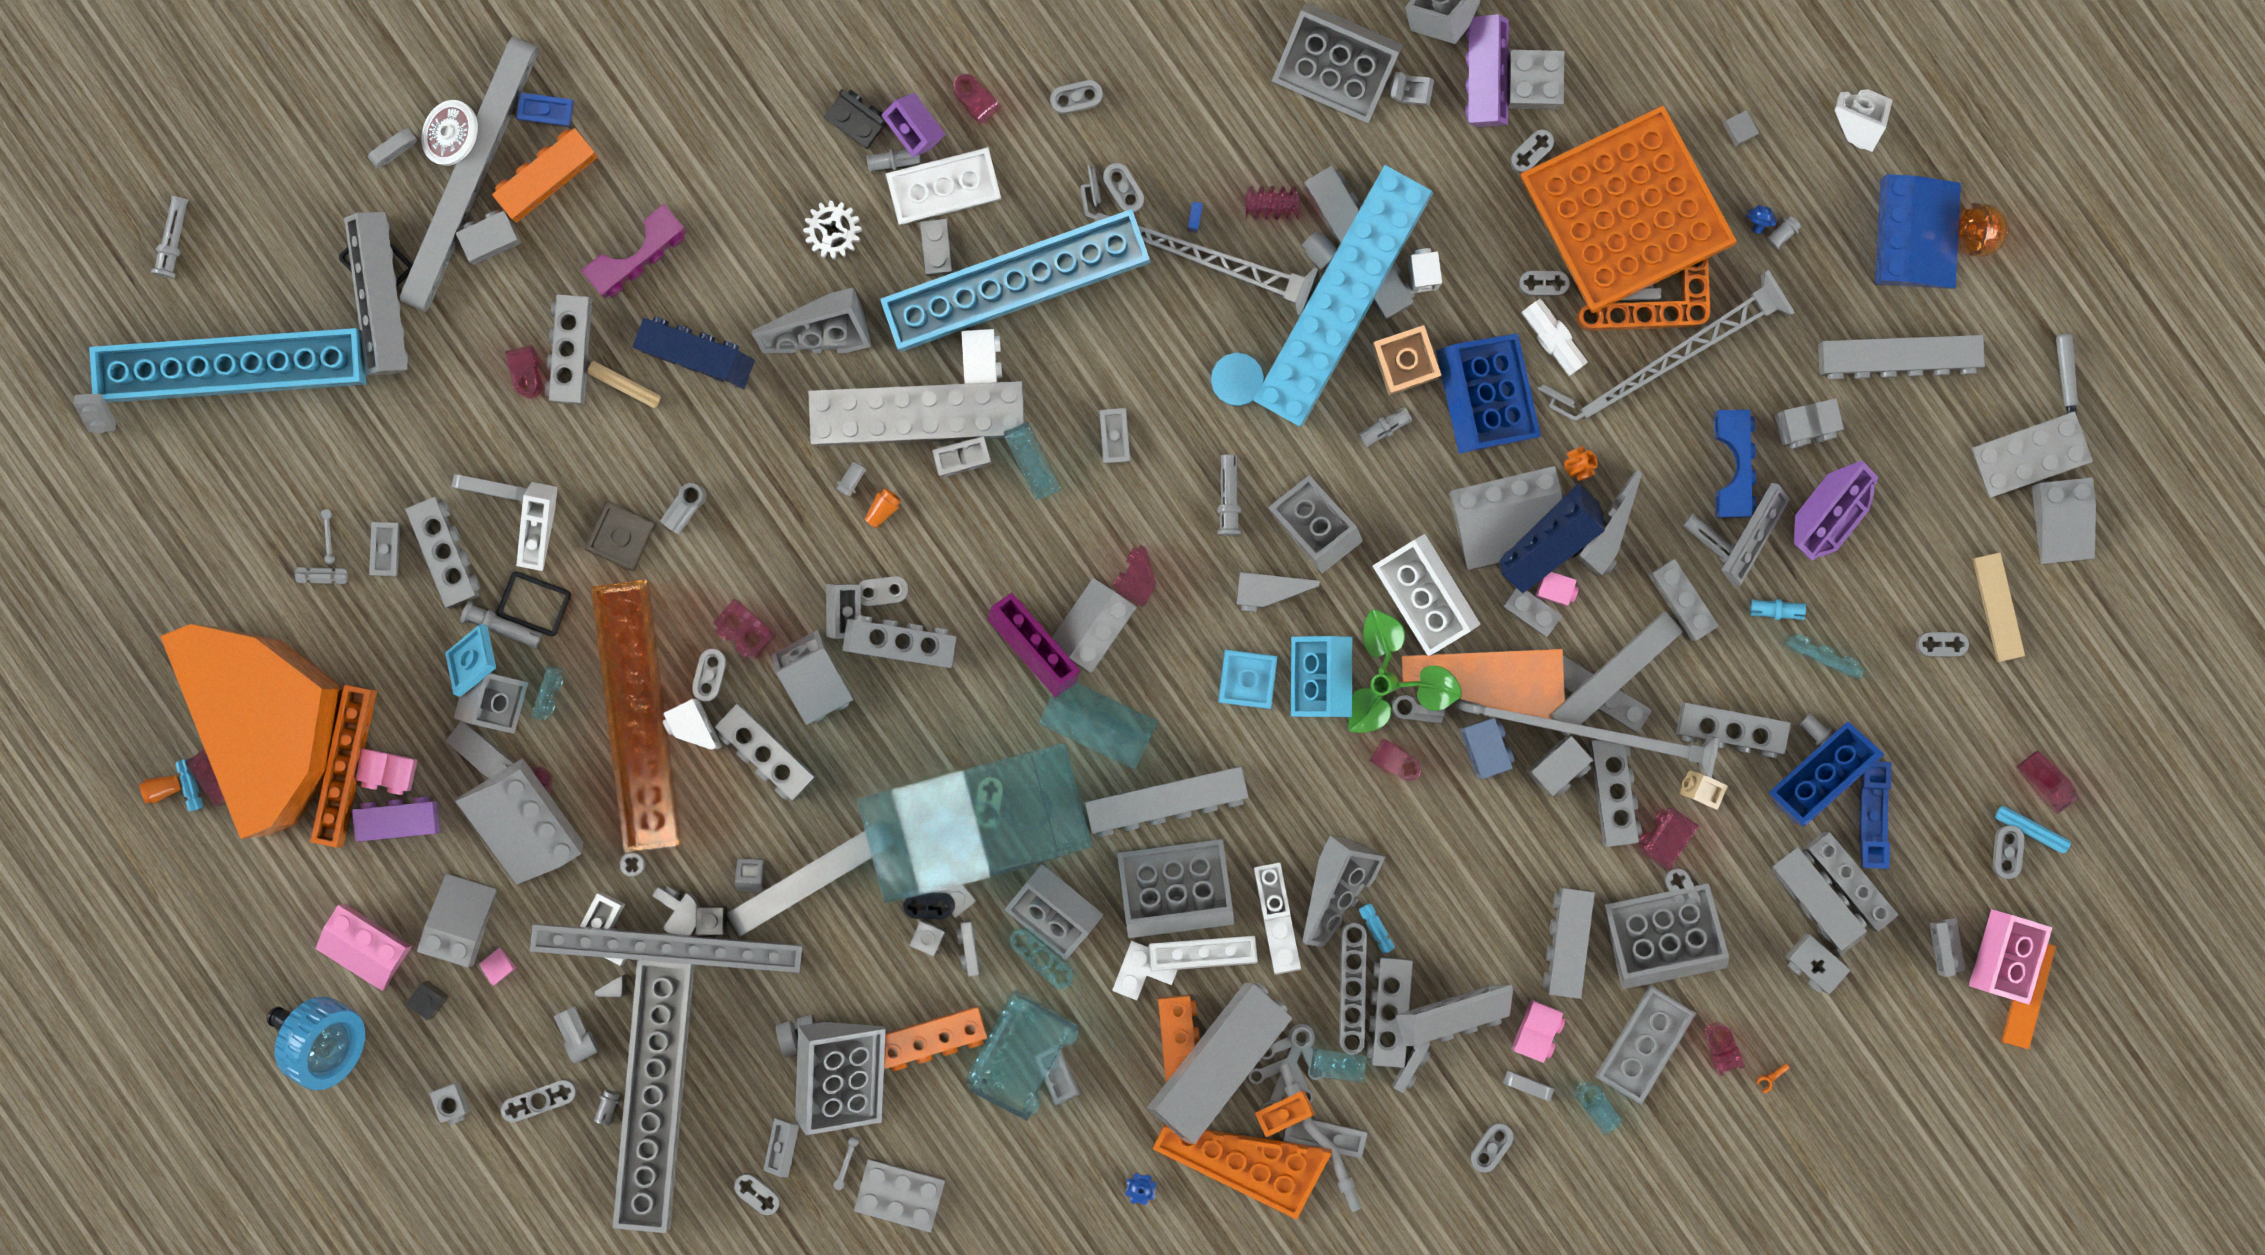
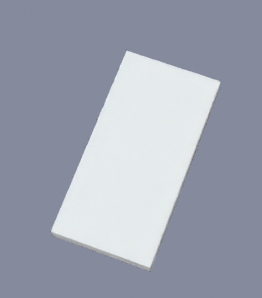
(943, 186)

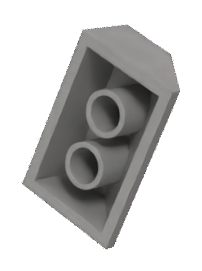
(1093, 624)
(1054, 912)

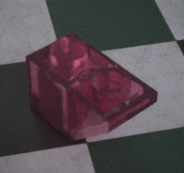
(1138, 580)

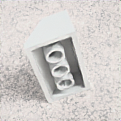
(1426, 595)

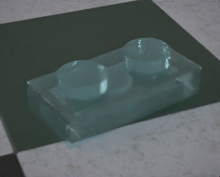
(544, 705)
(1338, 1065)

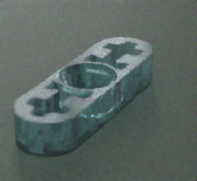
(1042, 947)

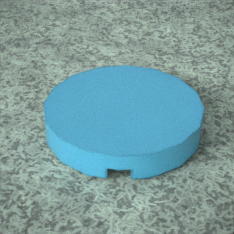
(1236, 379)

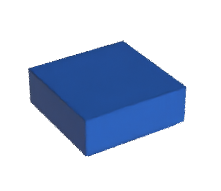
(1194, 218)

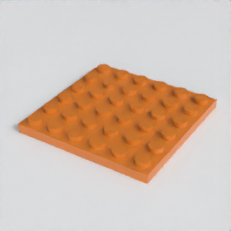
(1628, 209)

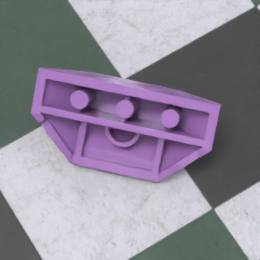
(1834, 510)

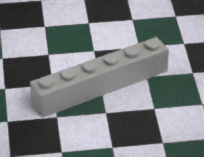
(1339, 211)
(376, 293)
(1900, 356)
(1167, 800)

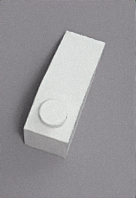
(536, 525)

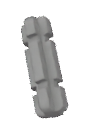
(321, 575)

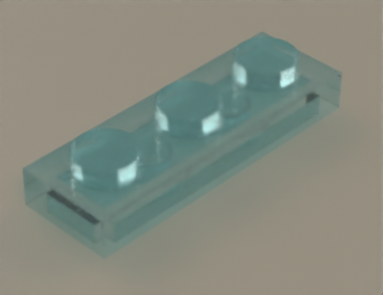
(1032, 460)
(1824, 655)

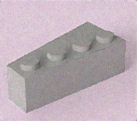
(1820, 901)

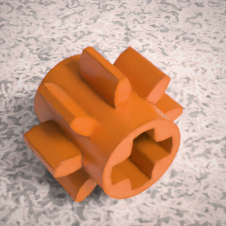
(1580, 463)

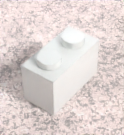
(1424, 271)
(980, 356)

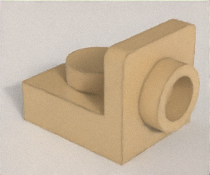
(1703, 789)

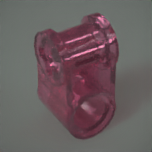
(977, 102)
(524, 366)
(1392, 758)
(1725, 1053)

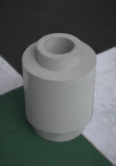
(1319, 250)

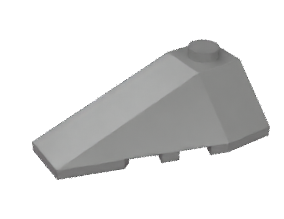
(1600, 552)

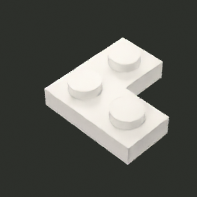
(1135, 969)

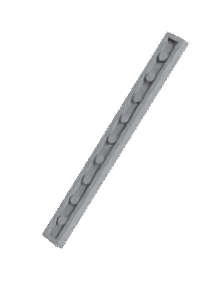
(665, 947)

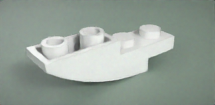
(1277, 918)

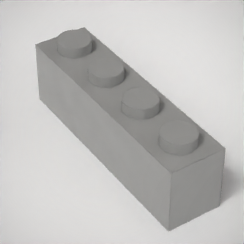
(1569, 943)

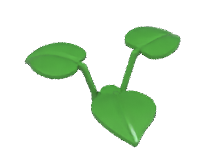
(1436, 687)

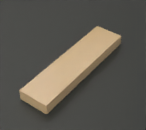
(1998, 607)

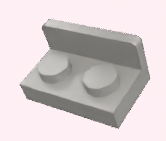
(1947, 947)

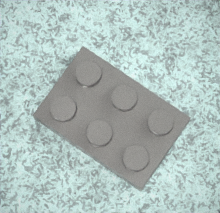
(899, 1195)

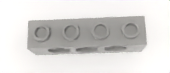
(579, 336)
(421, 517)
(939, 653)
(740, 718)
(1775, 731)
(1607, 806)
(1851, 881)
(1400, 969)

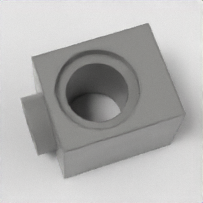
(927, 937)
(451, 1091)

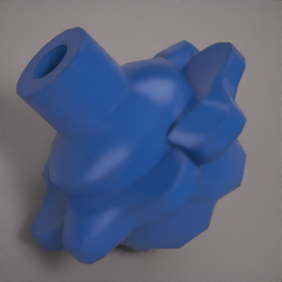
(1761, 218)
(1140, 1189)

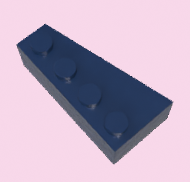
(694, 352)
(1553, 539)

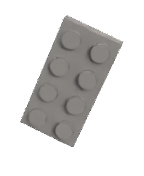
(2031, 454)

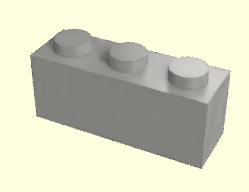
(1683, 600)

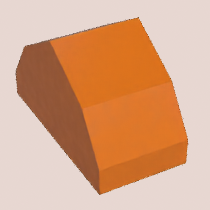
(260, 719)

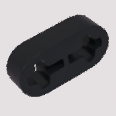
(928, 910)

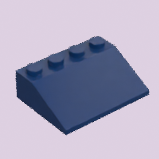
(1917, 232)
(1488, 393)

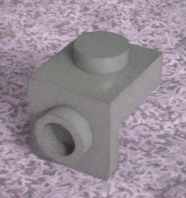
(1411, 89)

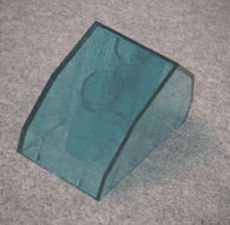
(974, 823)

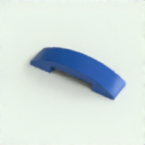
(1874, 816)

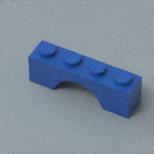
(1735, 430)

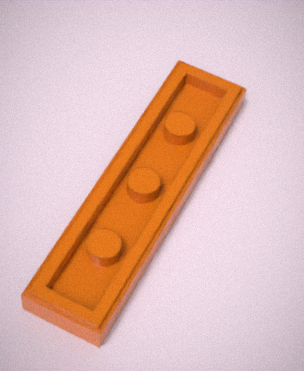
(2022, 1016)

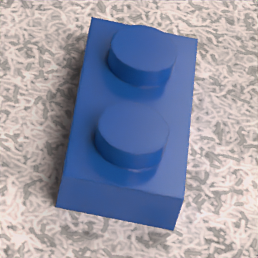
(545, 109)

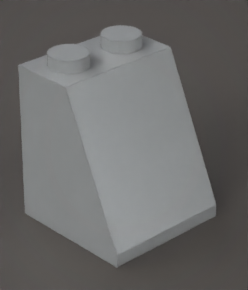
(811, 678)

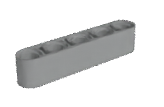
(1352, 1001)

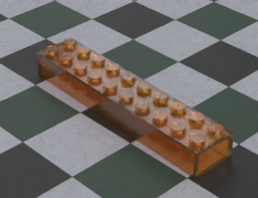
(636, 715)

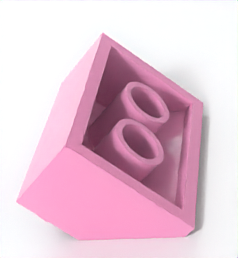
(362, 946)
(2010, 956)

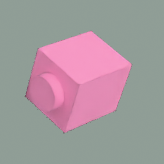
(1557, 589)

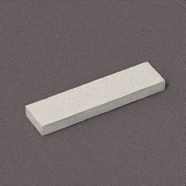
(1203, 953)

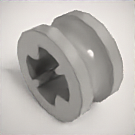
(624, 864)

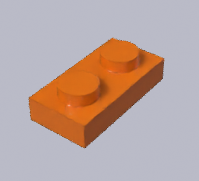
(1285, 1113)

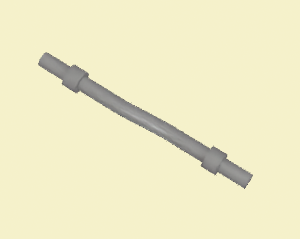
(1345, 1183)

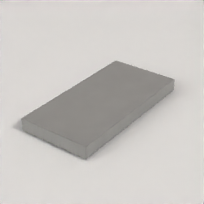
(1645, 1044)

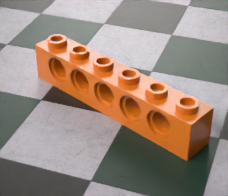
(342, 764)

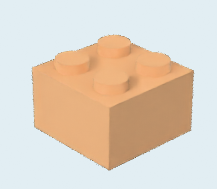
(1406, 360)

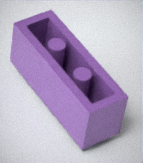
(396, 819)

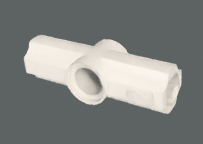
(1554, 337)

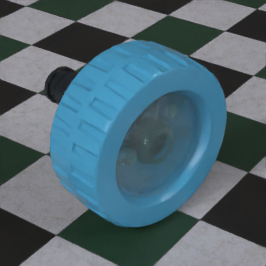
(317, 1041)

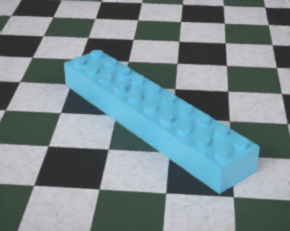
(1015, 280)
(1343, 296)
(228, 365)

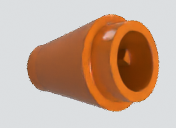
(882, 507)
(158, 788)

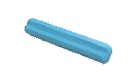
(2033, 829)

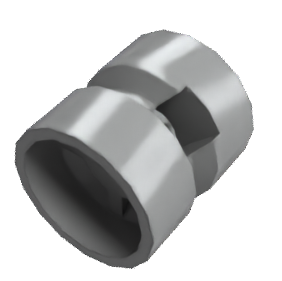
(788, 1034)

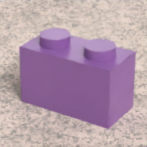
(913, 124)

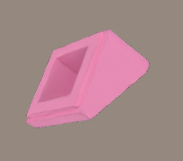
(497, 966)

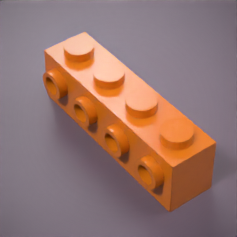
(1177, 1030)
(934, 1036)

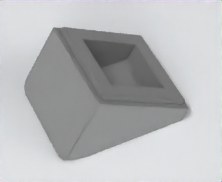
(1740, 128)
(749, 875)
(613, 989)

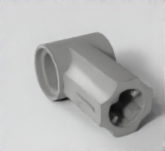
(681, 509)
(1416, 710)
(578, 1041)

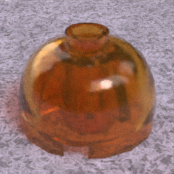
(1982, 230)

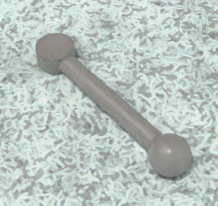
(327, 515)
(839, 1183)

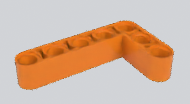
(1656, 309)

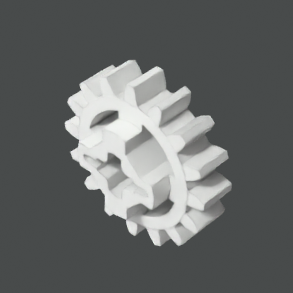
(828, 241)

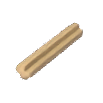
(623, 384)

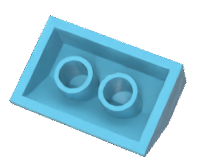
(1321, 676)

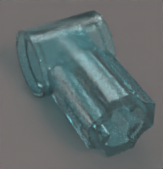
(1599, 1108)

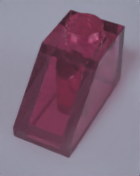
(2048, 782)

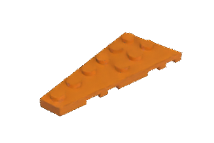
(1507, 680)
(1261, 1168)

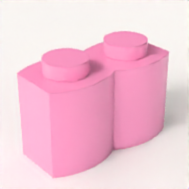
(385, 770)
(1538, 1030)

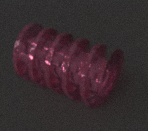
(1272, 202)

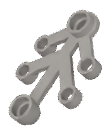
(1292, 1058)

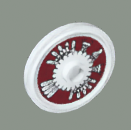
(449, 132)

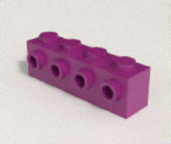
(1033, 645)

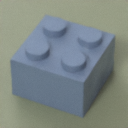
(1487, 748)

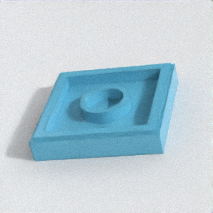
(470, 660)
(1247, 679)

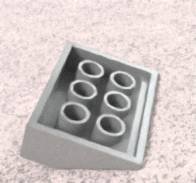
(1337, 62)
(1501, 512)
(521, 823)
(1175, 888)
(1662, 944)
(839, 1076)

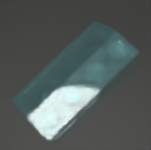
(1099, 724)

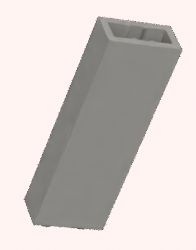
(1220, 1062)

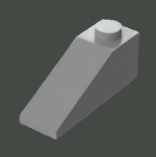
(1264, 590)
(479, 750)

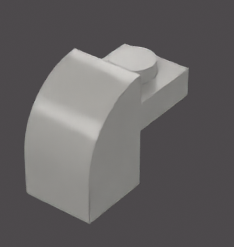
(684, 915)

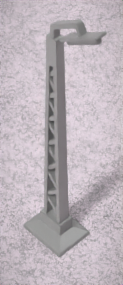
(1298, 288)
(1768, 299)
(1704, 754)

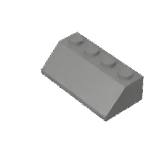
(1454, 1015)

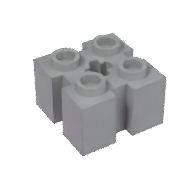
(1808, 422)

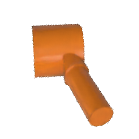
(1772, 1077)

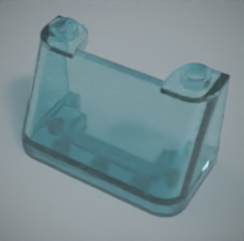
(1019, 1054)

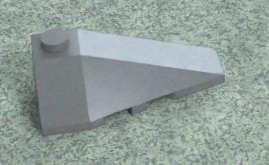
(824, 324)
(1339, 878)

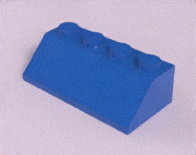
(1825, 774)

